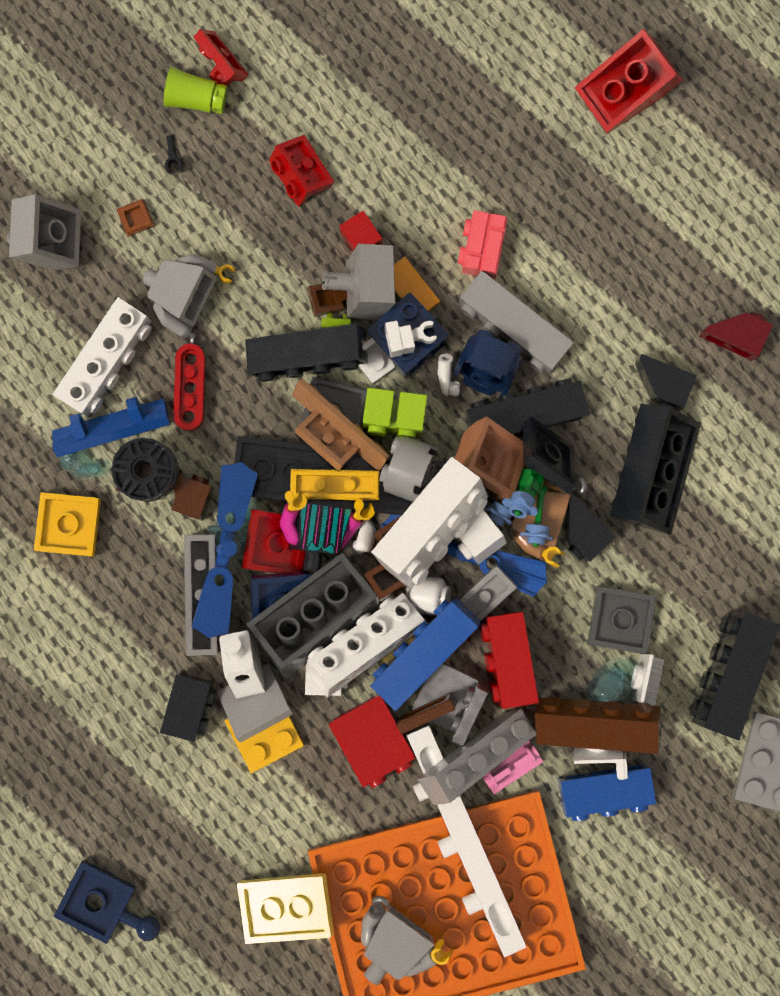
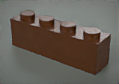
(598, 725)

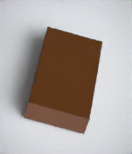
(426, 713)

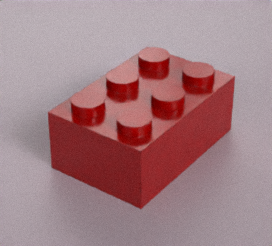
(509, 660)

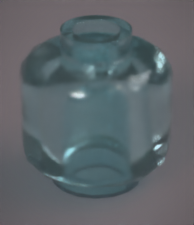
(609, 686)

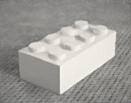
(431, 523)

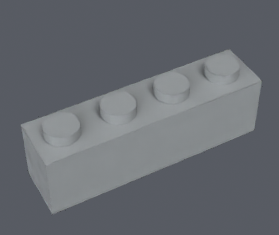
(514, 322)
(198, 561)
(476, 757)

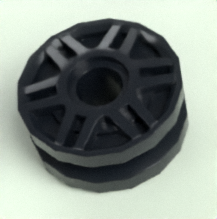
(127, 465)

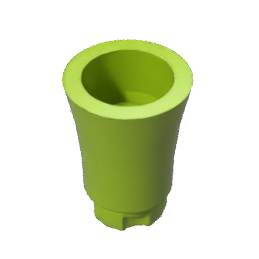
(193, 92)

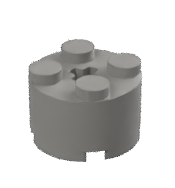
(409, 468)

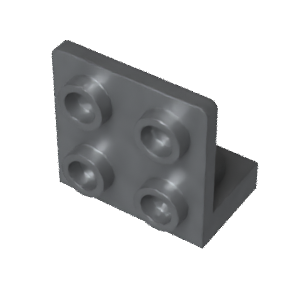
(468, 692)

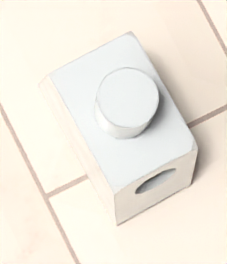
(239, 658)

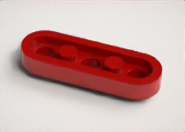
(184, 375)

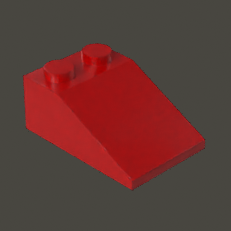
(628, 81)

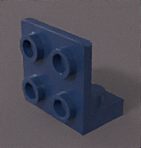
(409, 312)

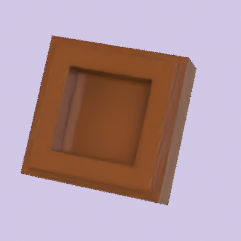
(135, 217)

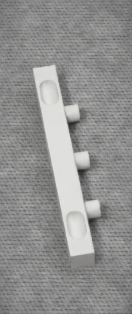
(465, 841)

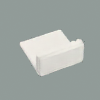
(646, 679)
(587, 755)

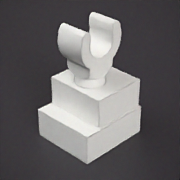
(401, 339)

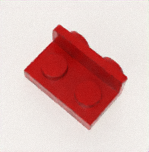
(300, 169)

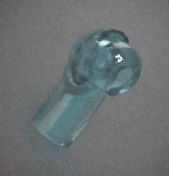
(78, 468)

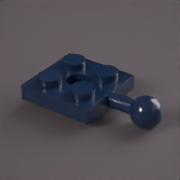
(270, 587)
(115, 896)

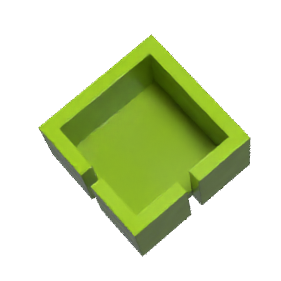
(393, 416)

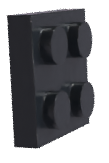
(548, 454)

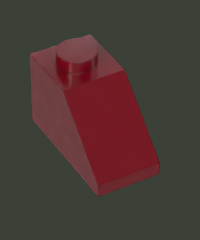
(740, 334)

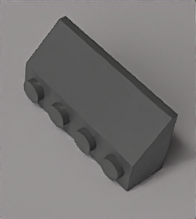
(313, 614)

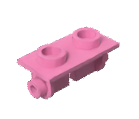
(513, 767)

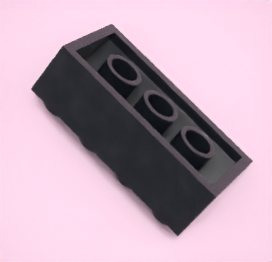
(655, 468)

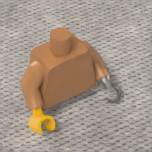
(553, 514)

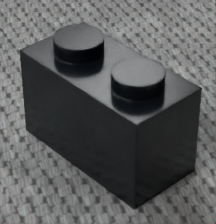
(188, 707)

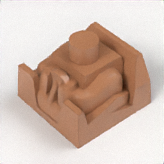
(492, 456)

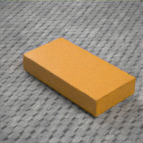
(409, 281)

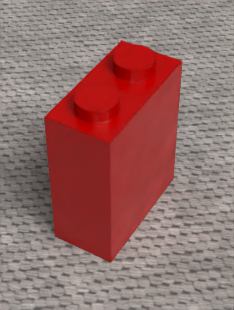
(372, 741)

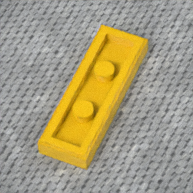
(335, 484)

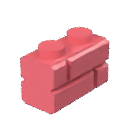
(484, 243)

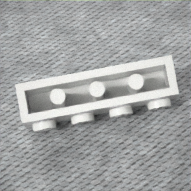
(103, 357)
(364, 644)

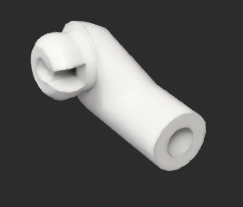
(444, 374)

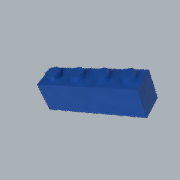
(425, 654)

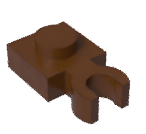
(326, 301)

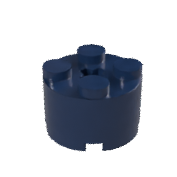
(488, 363)

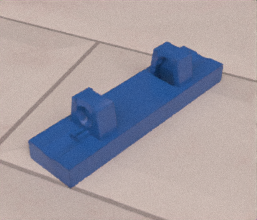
(110, 427)

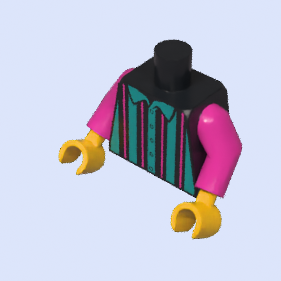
(320, 527)

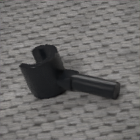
(172, 155)

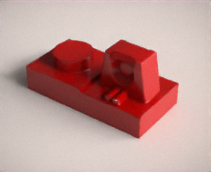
(227, 66)

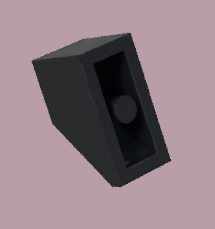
(664, 382)
(585, 531)

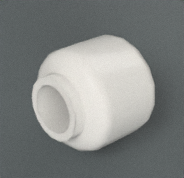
(428, 595)

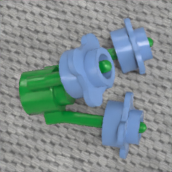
(521, 505)

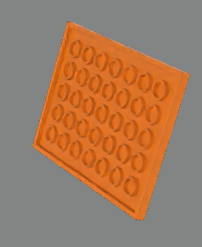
(429, 889)

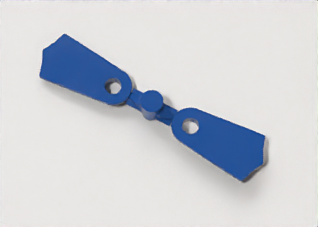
(524, 571)
(214, 605)

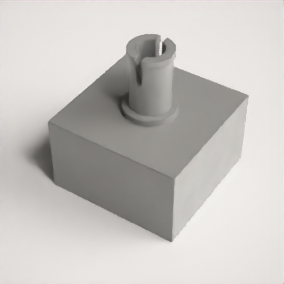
(44, 232)
(366, 280)

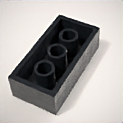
(734, 673)

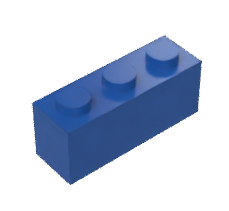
(605, 793)

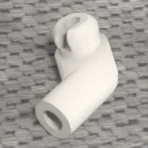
(365, 537)

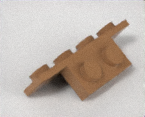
(333, 433)

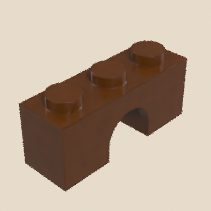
(191, 495)

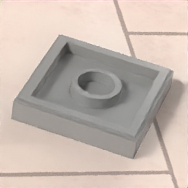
(255, 712)

